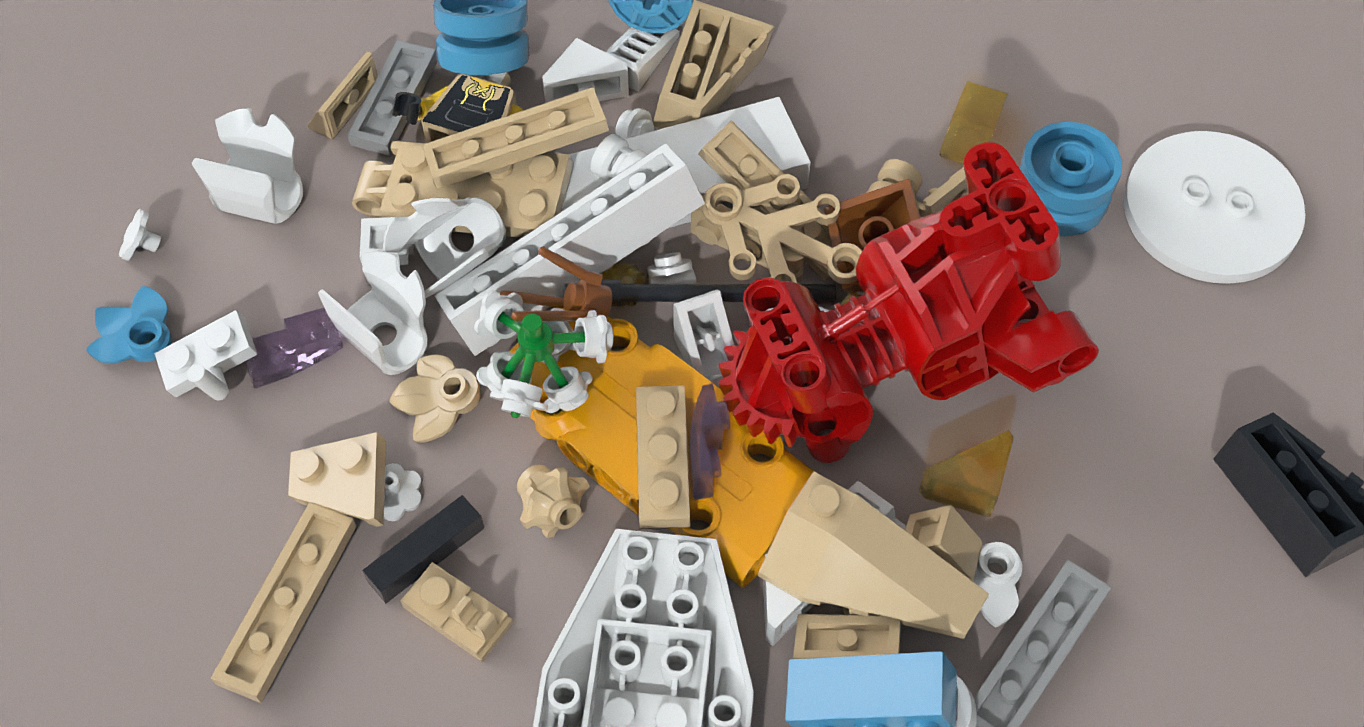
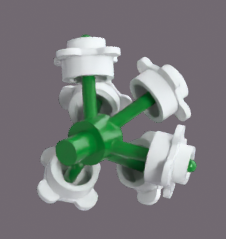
(538, 341)

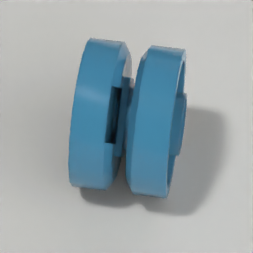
(481, 35)
(1072, 173)

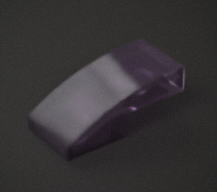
(302, 343)

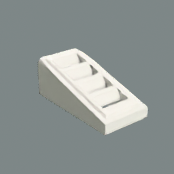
(645, 63)

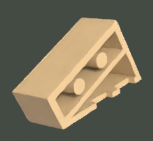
(709, 63)

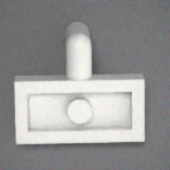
(205, 356)

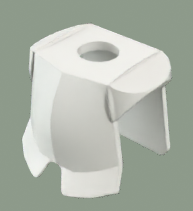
(260, 172)
(431, 234)
(391, 302)

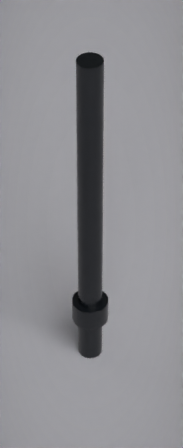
(682, 292)

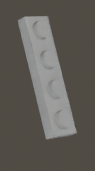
(1039, 648)

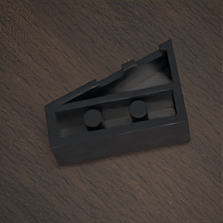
(1295, 492)

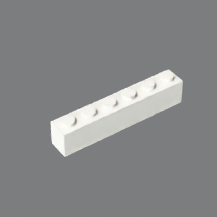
(589, 233)

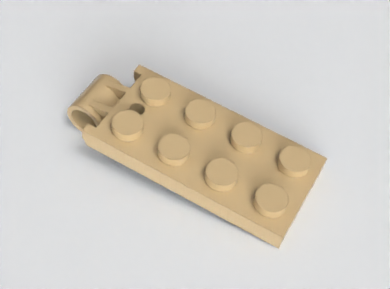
(521, 193)

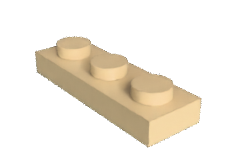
(662, 457)

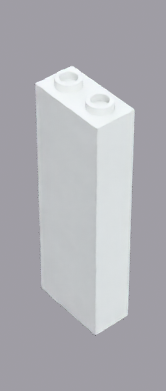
(762, 122)

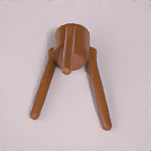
(578, 298)

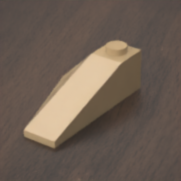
(857, 558)

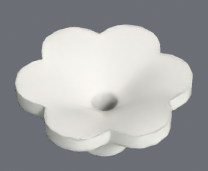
(138, 236)
(402, 493)

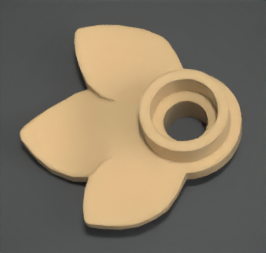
(430, 396)

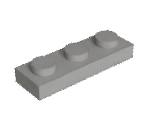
(404, 71)

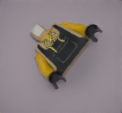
(459, 106)

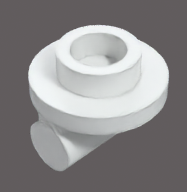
(671, 269)

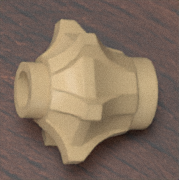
(550, 498)

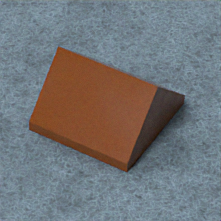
(870, 217)

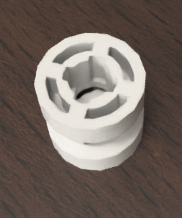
(614, 157)

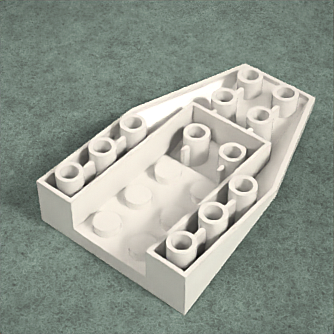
(649, 642)

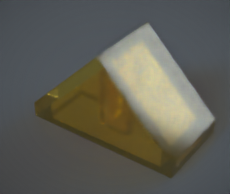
(971, 477)

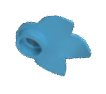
(127, 329)

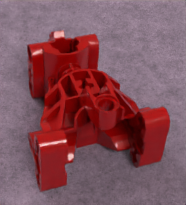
(934, 304)

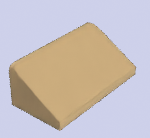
(345, 98)

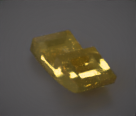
(973, 120)

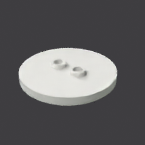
(1214, 207)

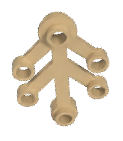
(776, 228)

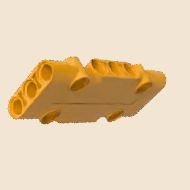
(602, 442)

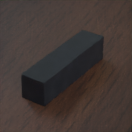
(427, 544)

